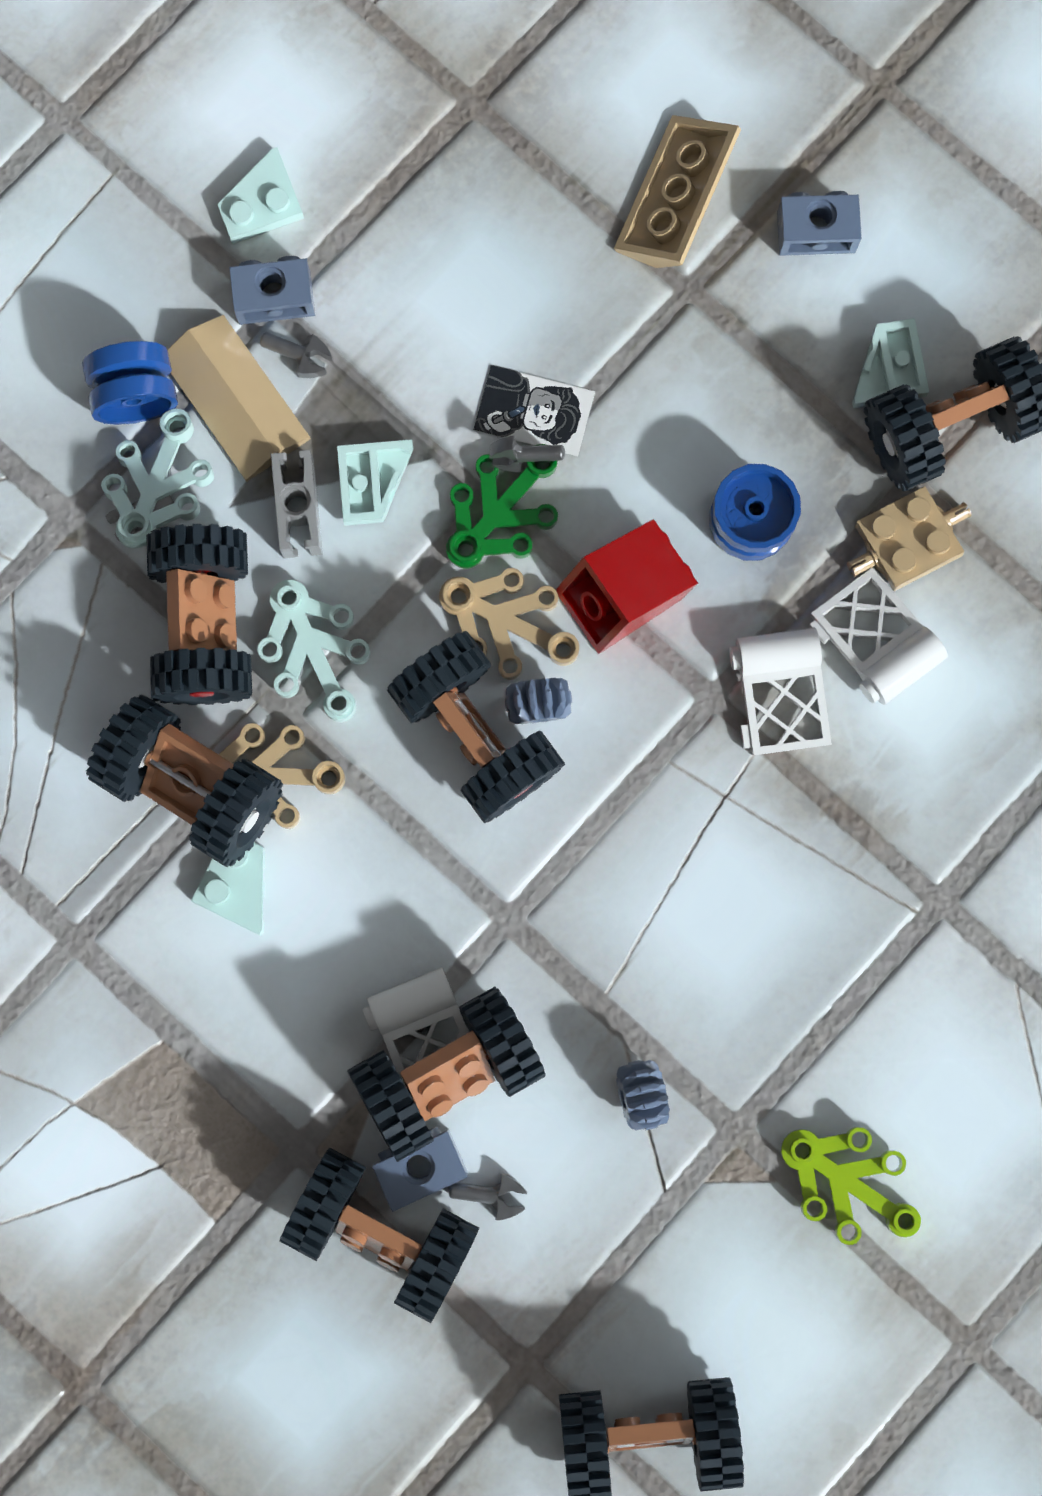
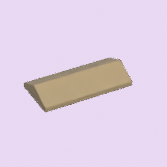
(676, 191)
(234, 396)

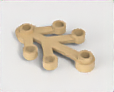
(503, 618)
(288, 776)

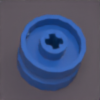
(129, 382)
(767, 493)

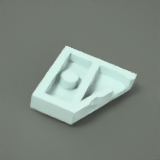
(260, 200)
(892, 361)
(370, 478)
(236, 890)

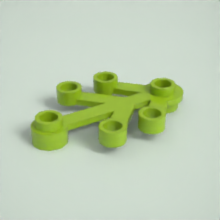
(844, 1179)

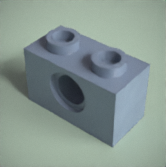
(801, 237)
(290, 302)
(403, 1188)

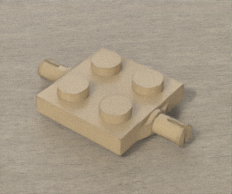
(909, 539)

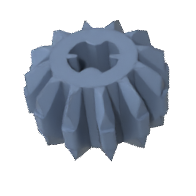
(538, 700)
(642, 1095)

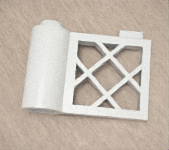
(780, 658)
(898, 661)
(411, 1008)

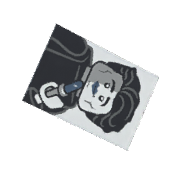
(534, 409)

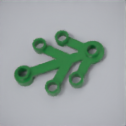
(496, 515)

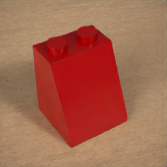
(625, 585)

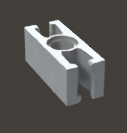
(286, 492)

